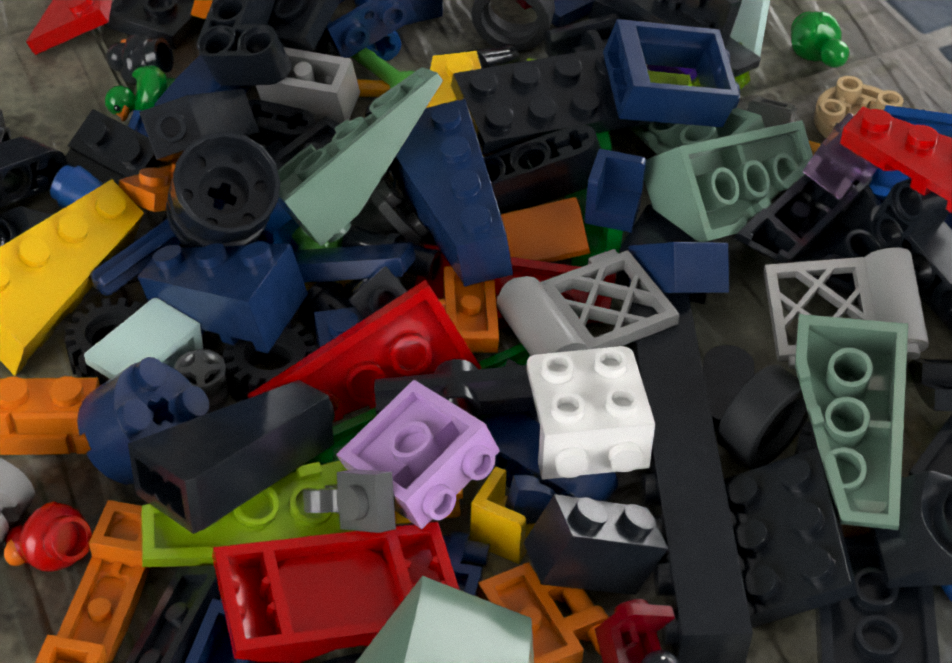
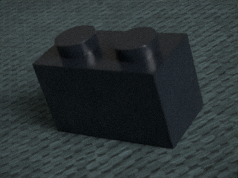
(594, 545)

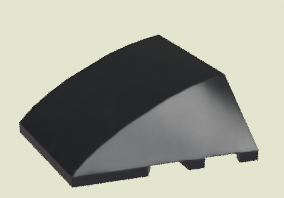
(816, 226)

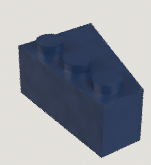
(229, 289)

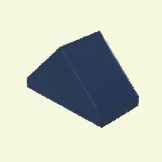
(685, 266)

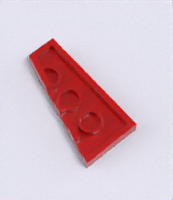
(396, 341)

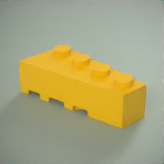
(51, 265)

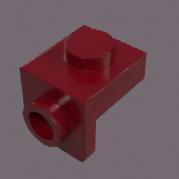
(632, 631)

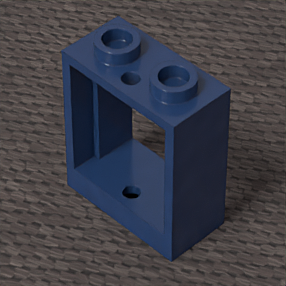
(356, 32)
(642, 43)

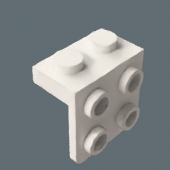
(590, 412)

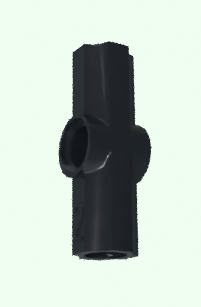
(467, 387)

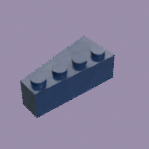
(452, 192)

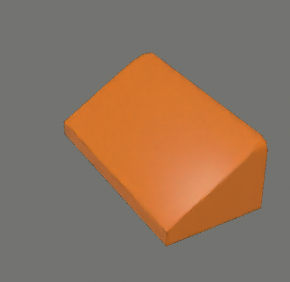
(547, 231)

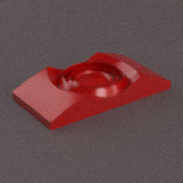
(322, 590)

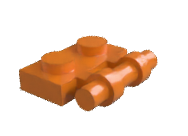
(553, 635)

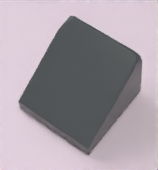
(772, 111)

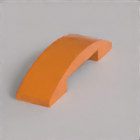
(106, 593)

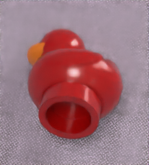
(49, 539)

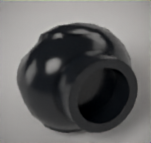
(137, 52)

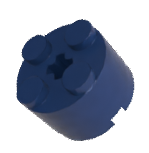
(134, 406)

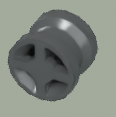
(208, 372)

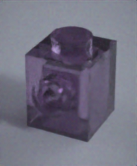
(837, 166)

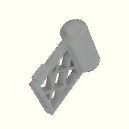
(883, 287)
(552, 324)

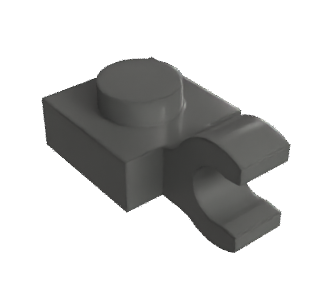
(361, 499)

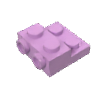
(427, 448)

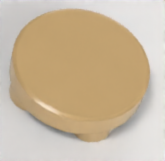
(849, 97)

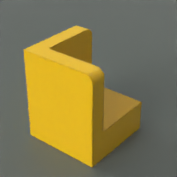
(497, 524)

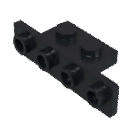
(702, 14)

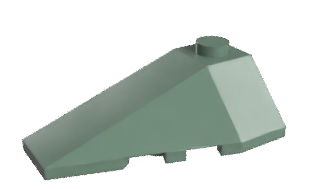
(724, 181)
(856, 404)

